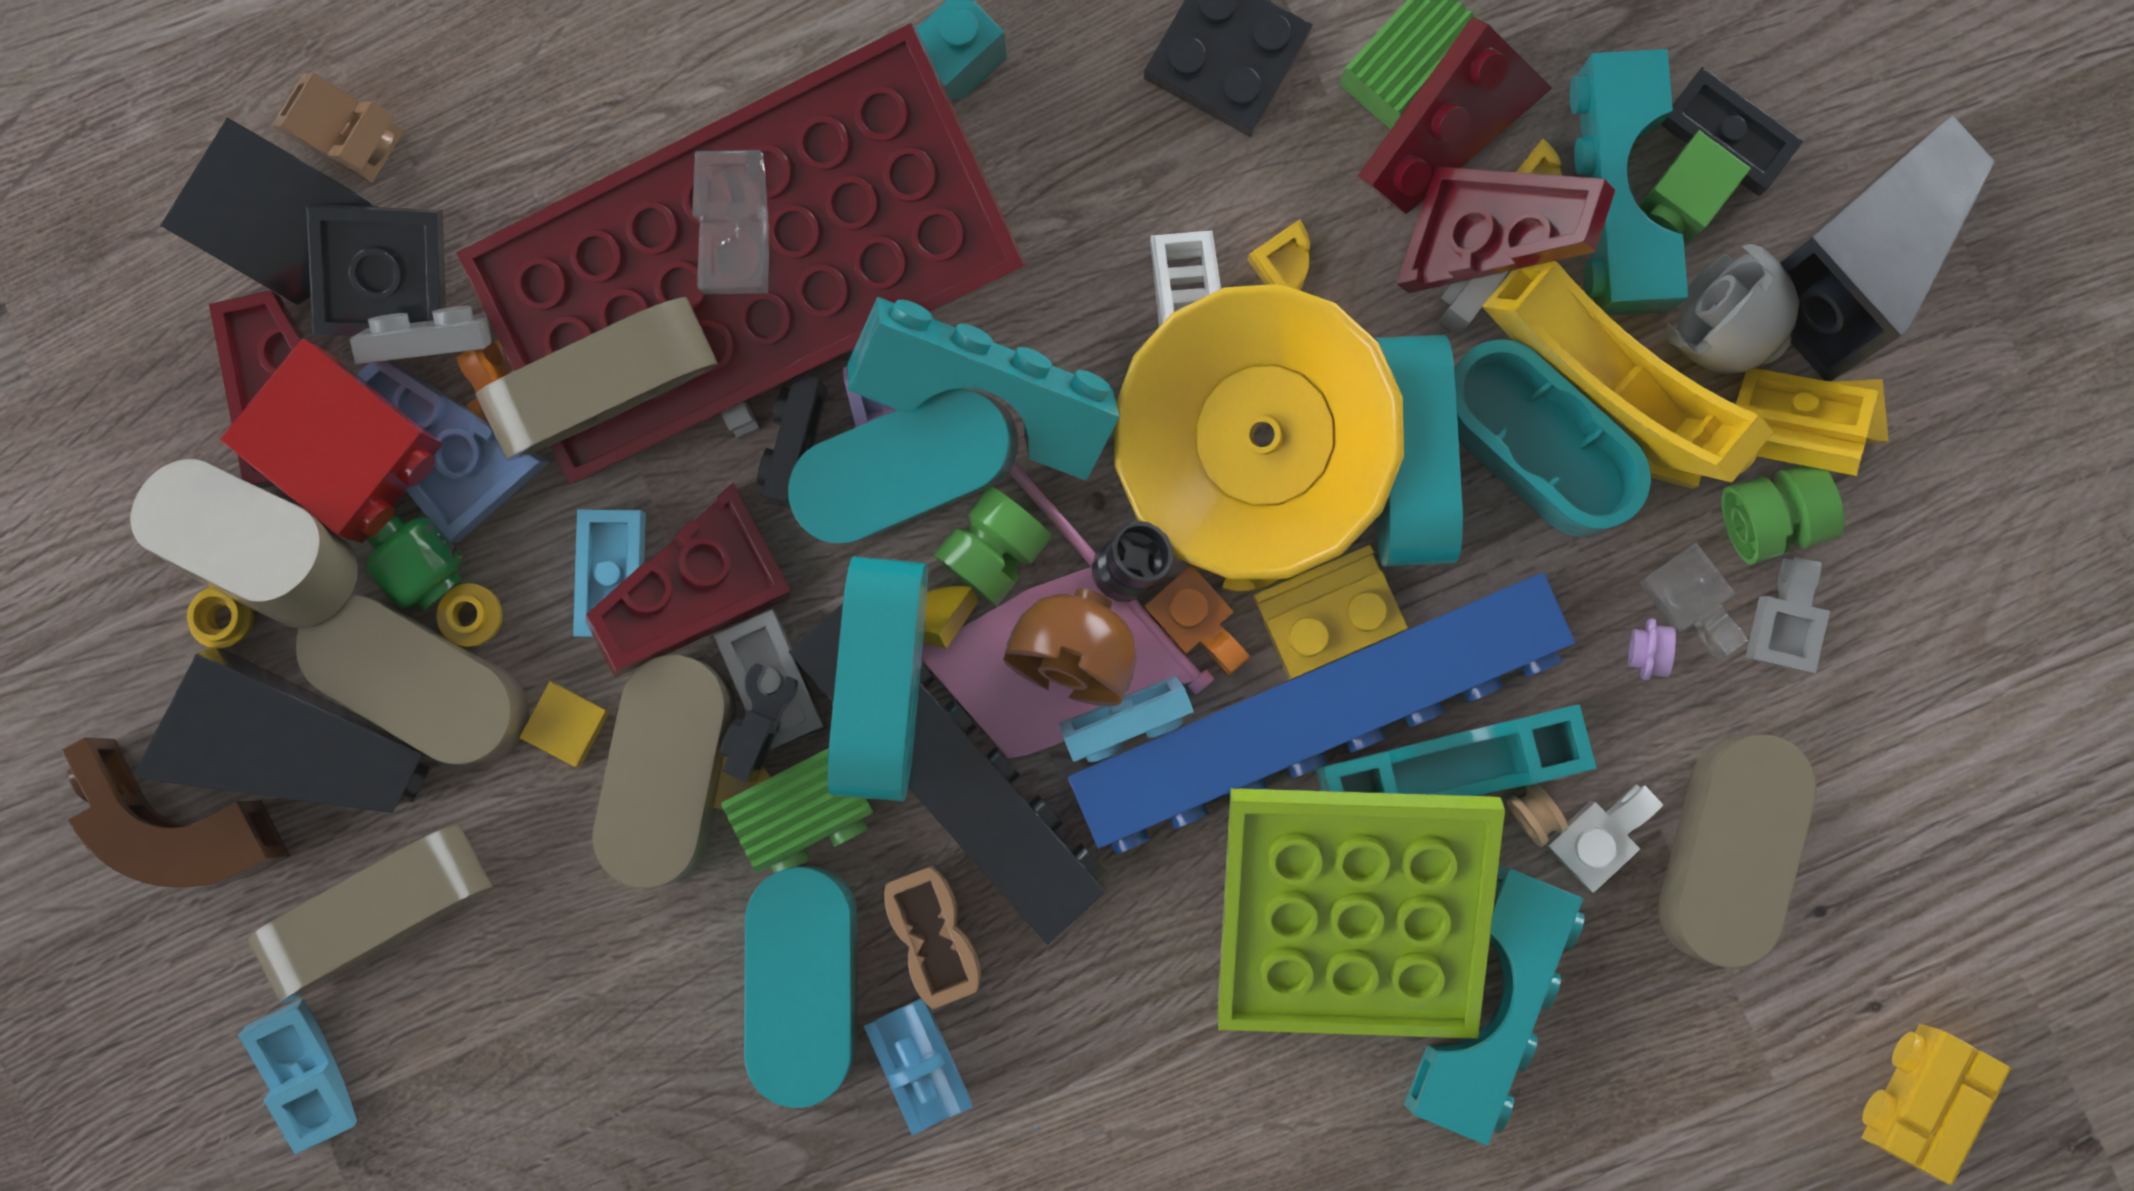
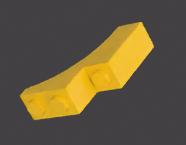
(1650, 400)

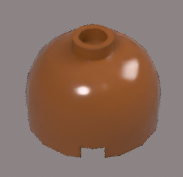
(1076, 645)

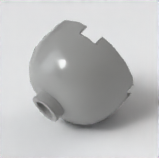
(1737, 313)

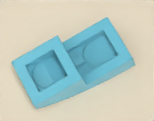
(302, 1076)

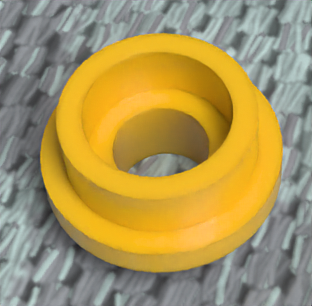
(488, 615)
(202, 621)

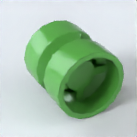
(1793, 508)
(993, 545)

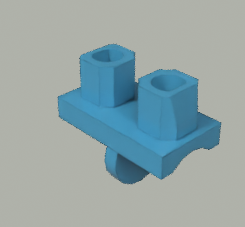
(918, 1065)

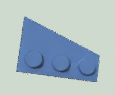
(469, 468)

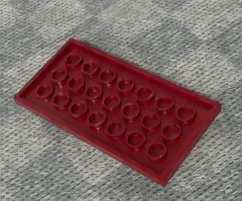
(862, 204)

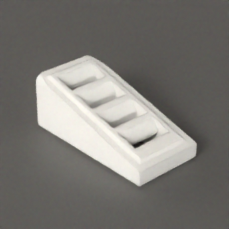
(1177, 247)

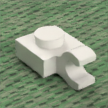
(1598, 840)

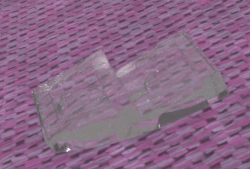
(732, 221)

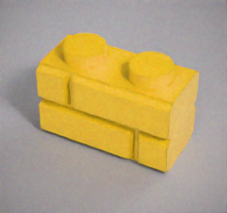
(1934, 1102)

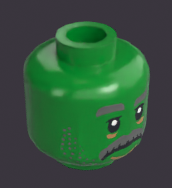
(413, 562)

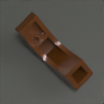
(152, 849)

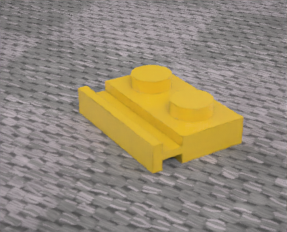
(1811, 419)
(1329, 612)

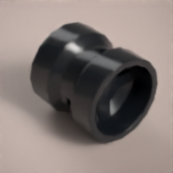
(1143, 551)

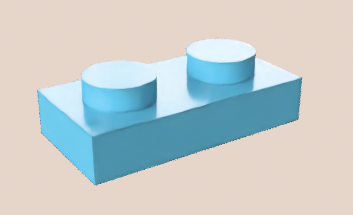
(607, 552)
(1149, 711)

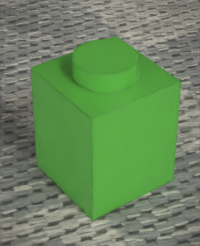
(1693, 187)

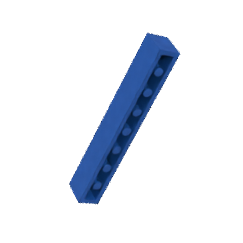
(1322, 710)

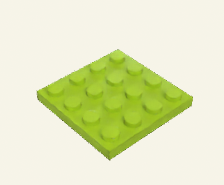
(1357, 912)

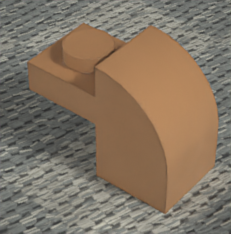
(338, 127)

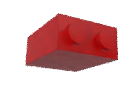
(332, 443)

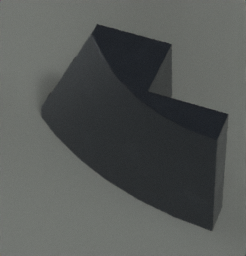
(251, 209)

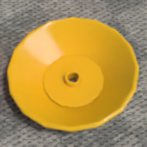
(1193, 417)

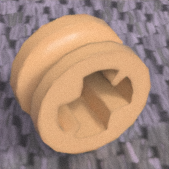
(1537, 814)

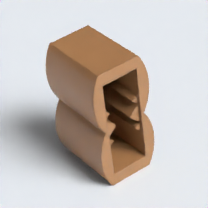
(940, 952)

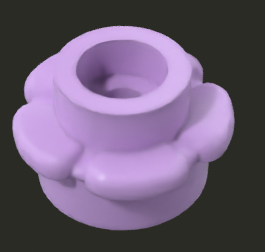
(1652, 650)

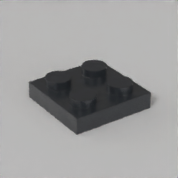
(1228, 57)
(373, 265)

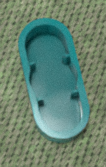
(1547, 440)
(902, 466)
(1425, 503)
(877, 679)
(801, 985)

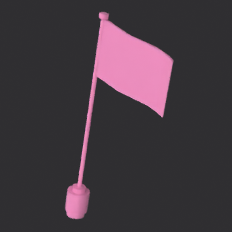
(1016, 711)

